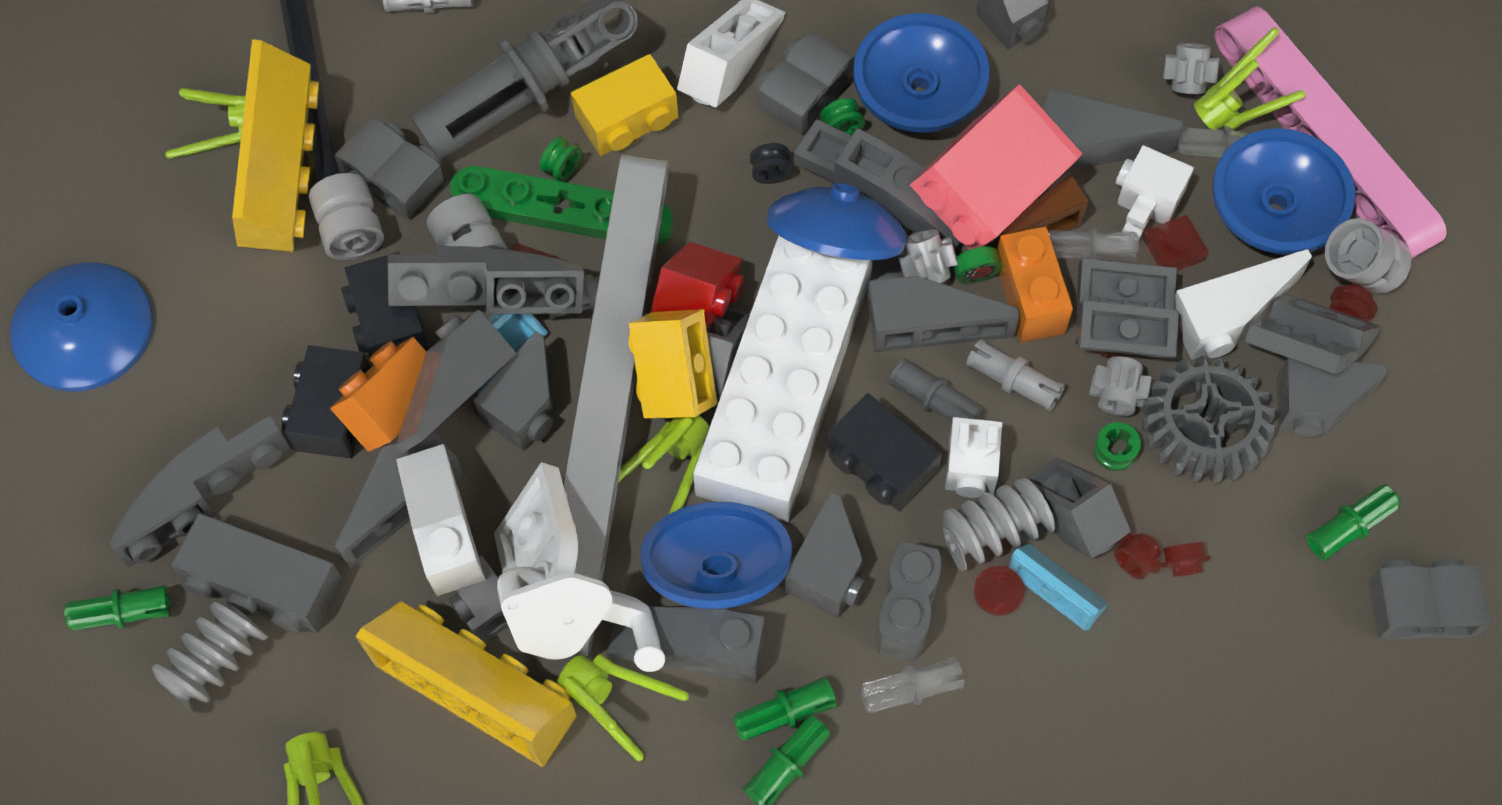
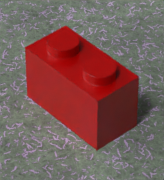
(699, 280)

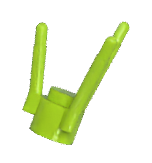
(1221, 101)
(235, 115)
(679, 438)
(589, 686)
(310, 765)

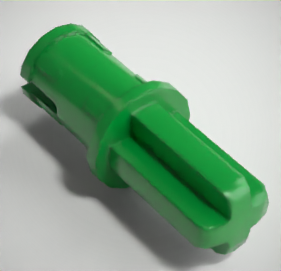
(1352, 522)
(118, 608)
(785, 709)
(786, 762)

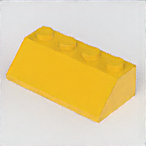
(273, 150)
(468, 680)

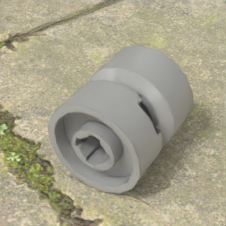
(346, 216)
(463, 223)
(1368, 255)

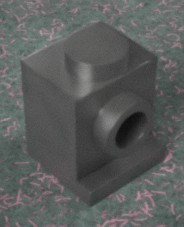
(480, 605)

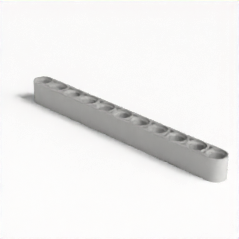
(609, 364)

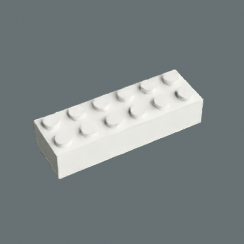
(781, 380)

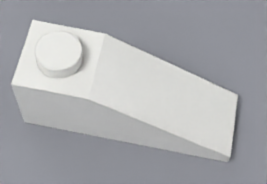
(727, 50)
(1221, 309)
(439, 521)

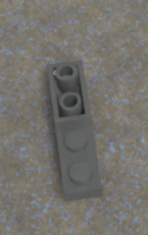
(872, 168)
(486, 276)
(181, 488)

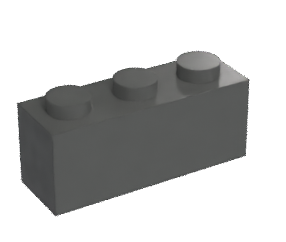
(257, 574)

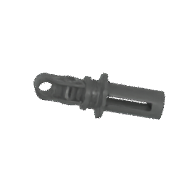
(522, 75)

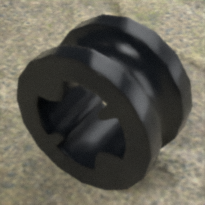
(770, 163)

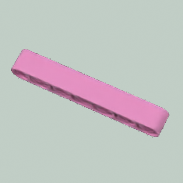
(1381, 187)

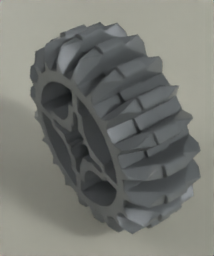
(1225, 400)

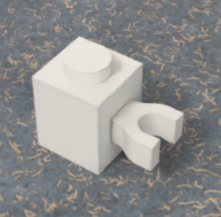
(1151, 188)
(973, 457)

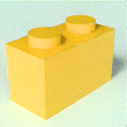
(625, 105)
(672, 364)

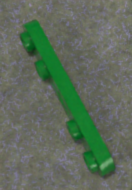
(518, 197)

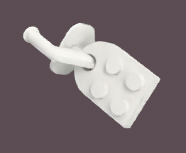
(540, 594)

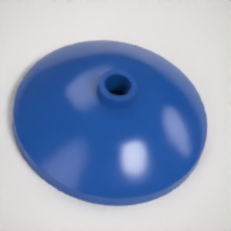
(926, 54)
(1287, 171)
(837, 223)
(92, 343)
(716, 555)

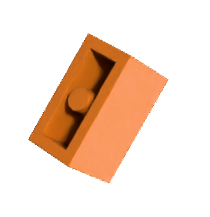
(1034, 284)
(378, 400)

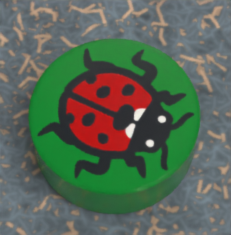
(977, 265)

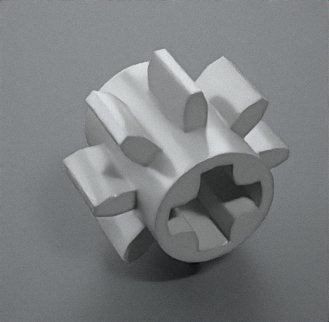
(1191, 68)
(928, 256)
(1120, 386)

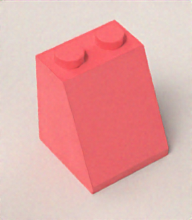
(995, 168)

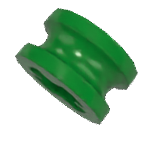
(843, 115)
(560, 159)
(1121, 431)

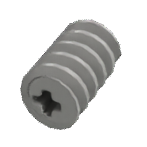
(995, 519)
(207, 654)

